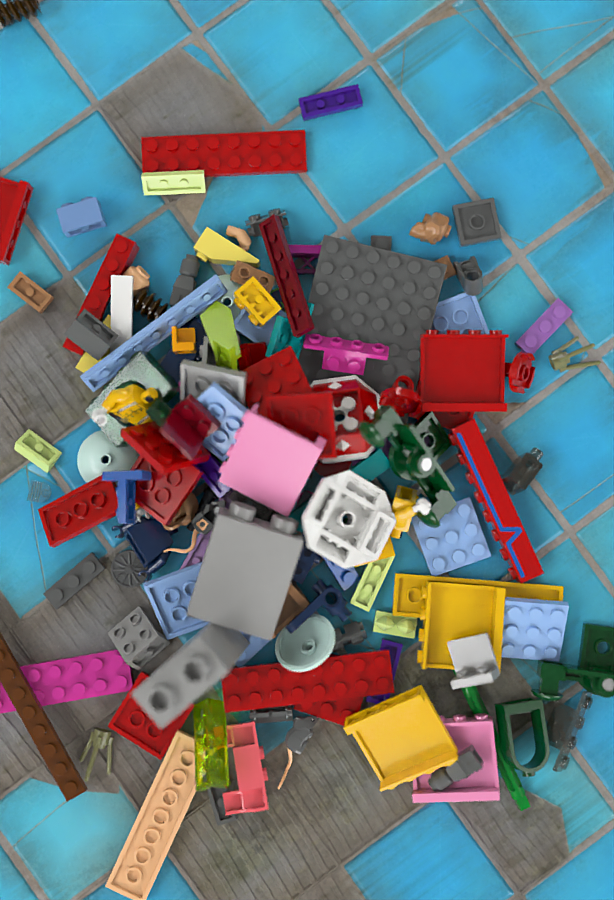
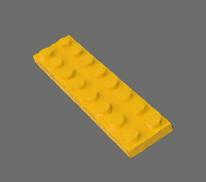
(408, 590)

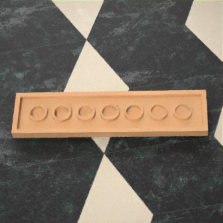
(157, 821)

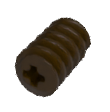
(16, 9)
(148, 305)

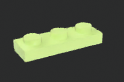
(173, 182)
(370, 583)

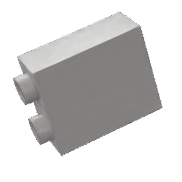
(246, 571)
(190, 672)

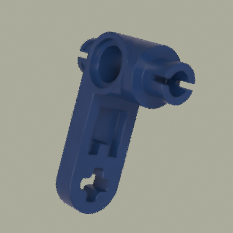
(337, 608)

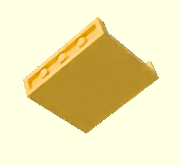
(455, 613)
(402, 738)

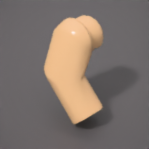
(241, 235)

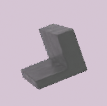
(91, 335)

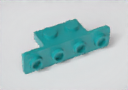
(283, 337)

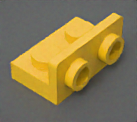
(256, 302)

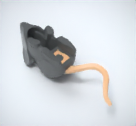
(203, 523)
(297, 738)

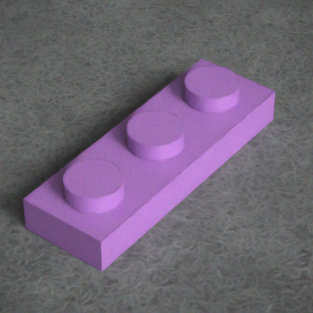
(544, 327)

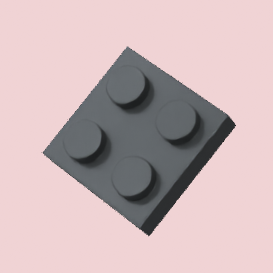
(476, 222)

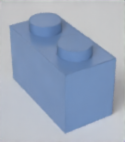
(81, 216)

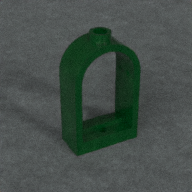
(542, 748)

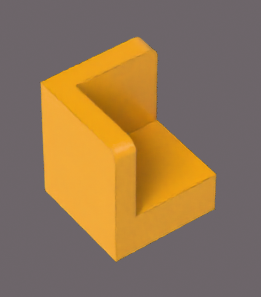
(183, 340)

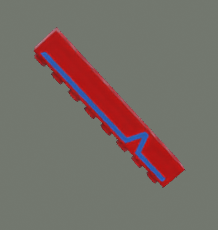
(495, 500)

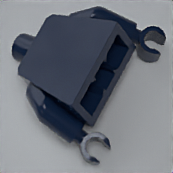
(148, 542)

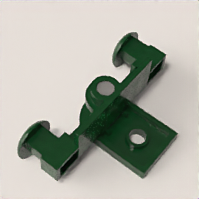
(411, 457)
(593, 671)

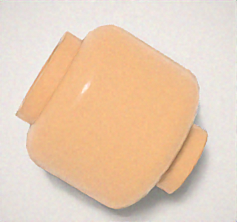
(141, 278)

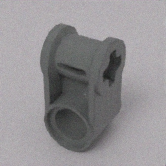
(469, 276)

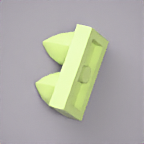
(394, 625)

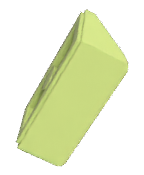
(37, 450)

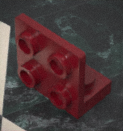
(189, 426)

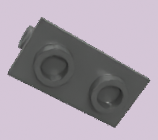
(256, 219)
(353, 635)
(272, 714)

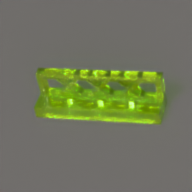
(213, 743)

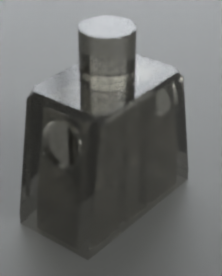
(522, 471)

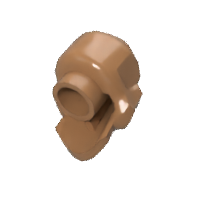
(431, 228)
(185, 513)

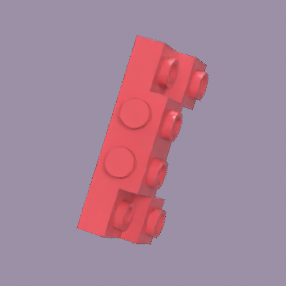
(250, 774)

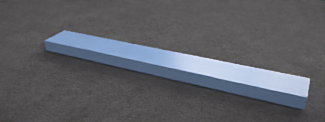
(154, 332)

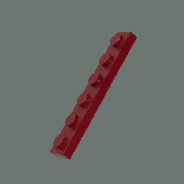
(286, 276)

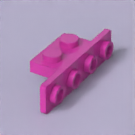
(345, 355)

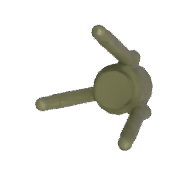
(560, 359)
(100, 738)

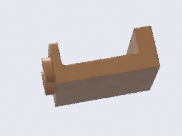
(292, 606)

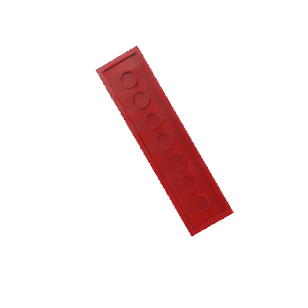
(227, 153)
(334, 679)

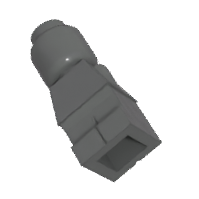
(185, 282)
(466, 764)

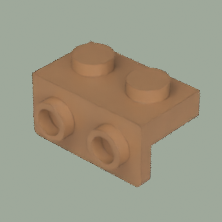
(243, 272)

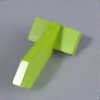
(222, 335)

